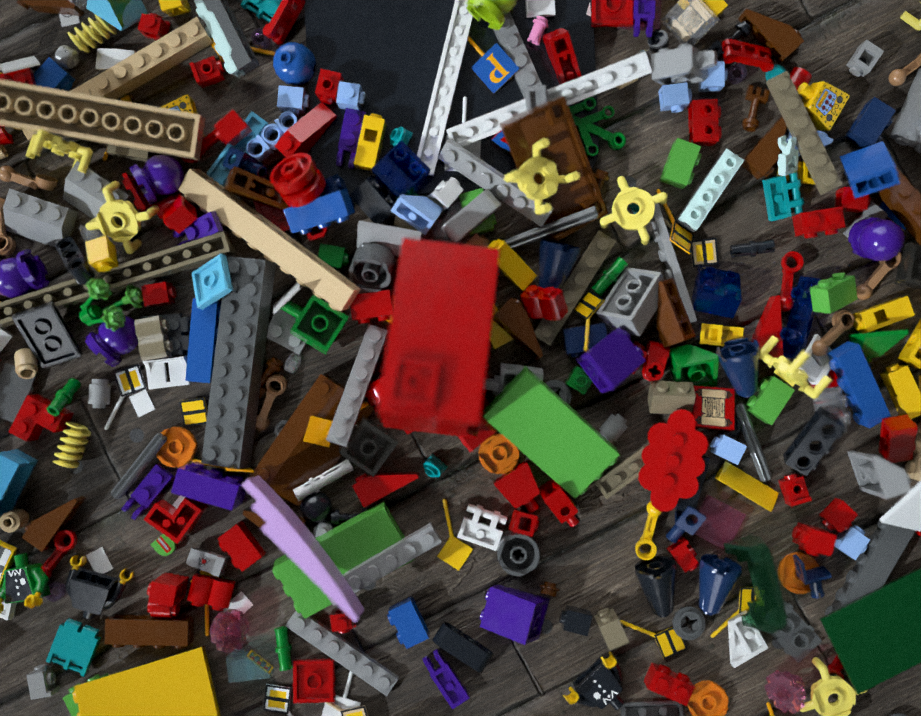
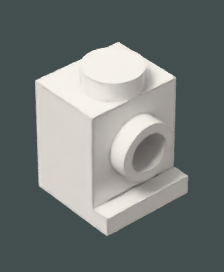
(446, 193)

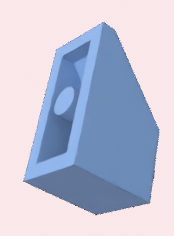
(417, 211)

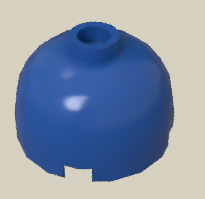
(294, 63)

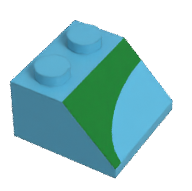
(118, 12)

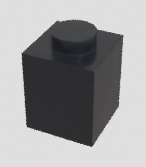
(576, 620)

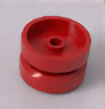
(297, 180)

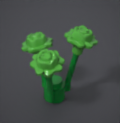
(113, 316)

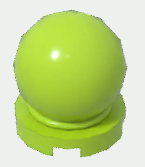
(490, 11)

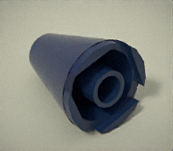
(556, 263)
(741, 364)
(716, 582)

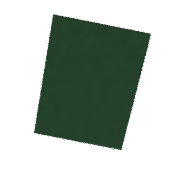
(878, 632)

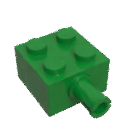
(316, 323)

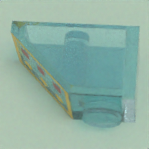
(246, 666)

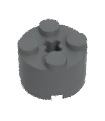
(372, 267)
(522, 563)

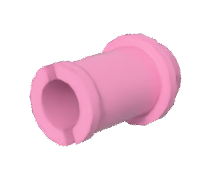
(538, 29)

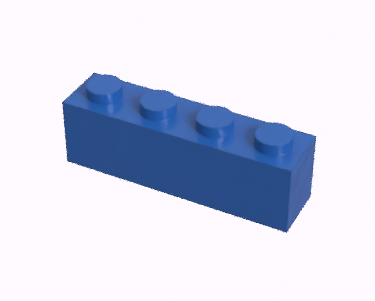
(202, 342)
(858, 384)

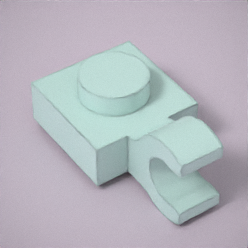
(788, 158)

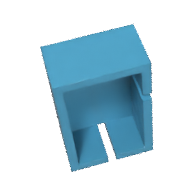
(14, 474)

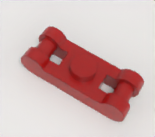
(284, 18)
(747, 54)

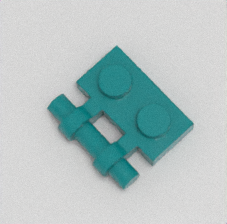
(777, 196)

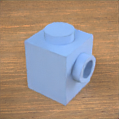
(716, 78)
(350, 96)
(674, 97)
(292, 99)
(727, 448)
(852, 542)

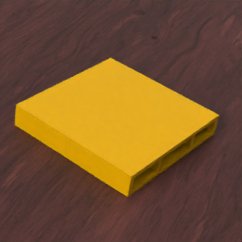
(161, 688)

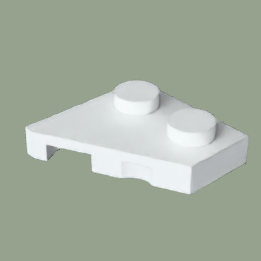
(743, 641)

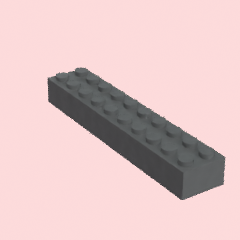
(238, 364)

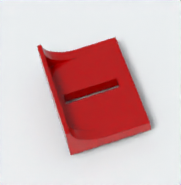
(140, 200)

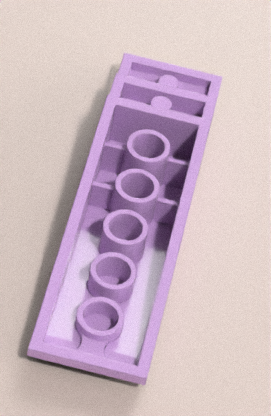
(301, 546)

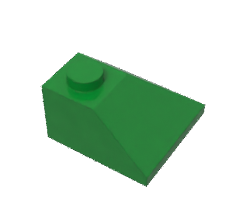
(877, 343)
(694, 365)

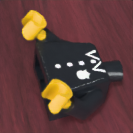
(93, 590)
(598, 685)

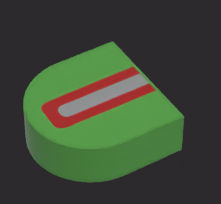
(164, 545)

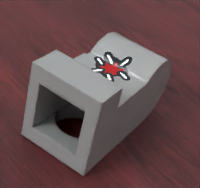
(207, 561)

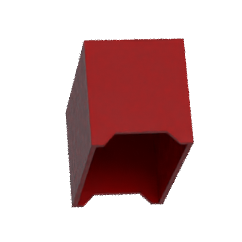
(442, 318)

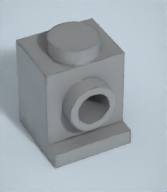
(868, 54)
(42, 682)

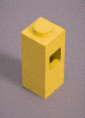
(370, 142)
(512, 265)
(883, 314)
(902, 390)

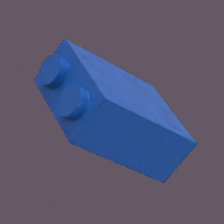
(869, 169)

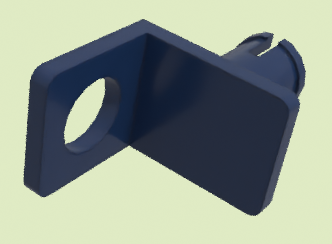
(245, 162)
(684, 523)
(812, 577)

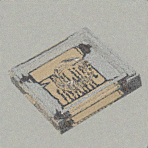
(689, 21)

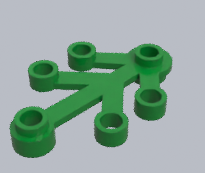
(585, 126)

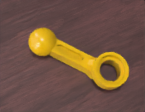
(648, 532)

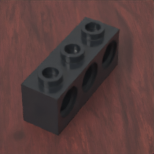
(814, 431)

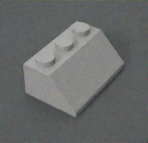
(86, 191)
(37, 218)
(385, 236)
(632, 300)
(879, 476)

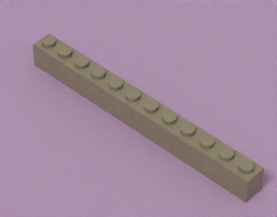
(128, 273)

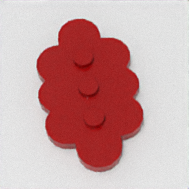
(673, 460)

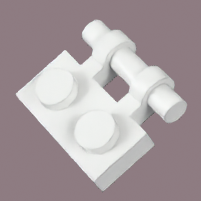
(481, 533)

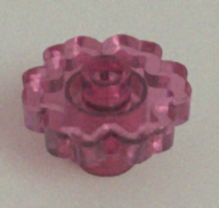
(229, 630)
(786, 691)

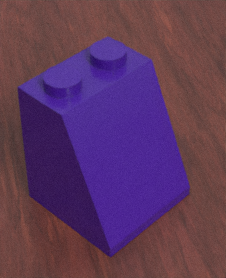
(611, 360)
(514, 614)

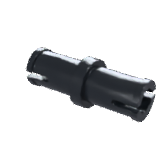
(752, 248)

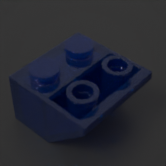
(401, 171)
(716, 291)

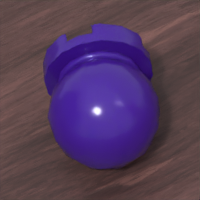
(160, 176)
(876, 239)
(22, 274)
(113, 343)

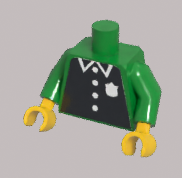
(24, 583)

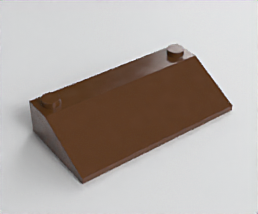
(565, 149)
(292, 460)

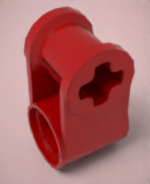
(656, 358)

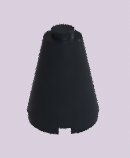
(658, 583)

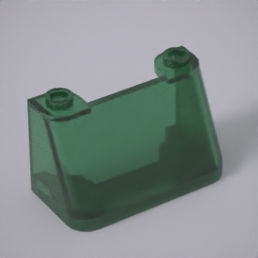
(768, 610)

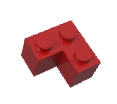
(34, 417)
(175, 522)

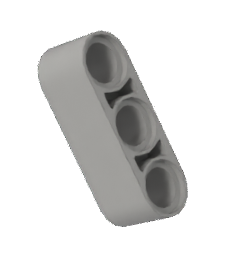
(471, 216)

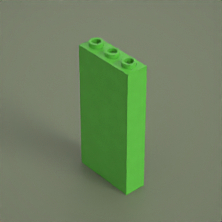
(550, 433)
(347, 547)

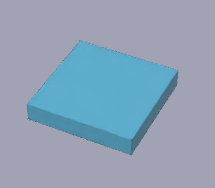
(212, 281)

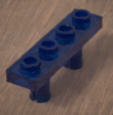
(800, 319)

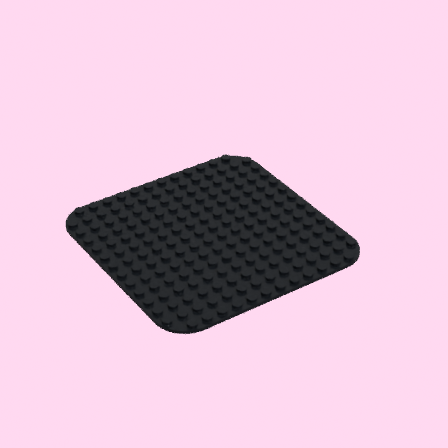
(395, 58)

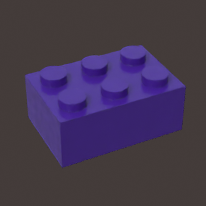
(209, 486)

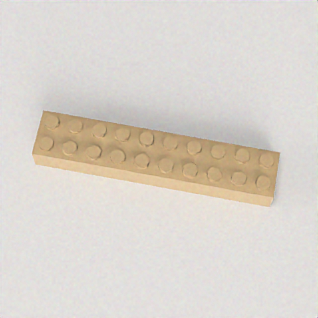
(101, 120)

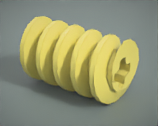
(90, 33)
(73, 445)

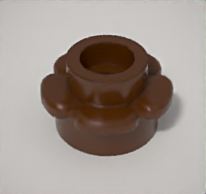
(549, 589)

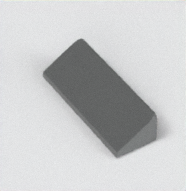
(652, 708)

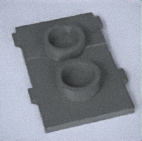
(13, 392)
(796, 637)

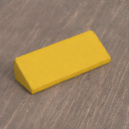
(747, 486)

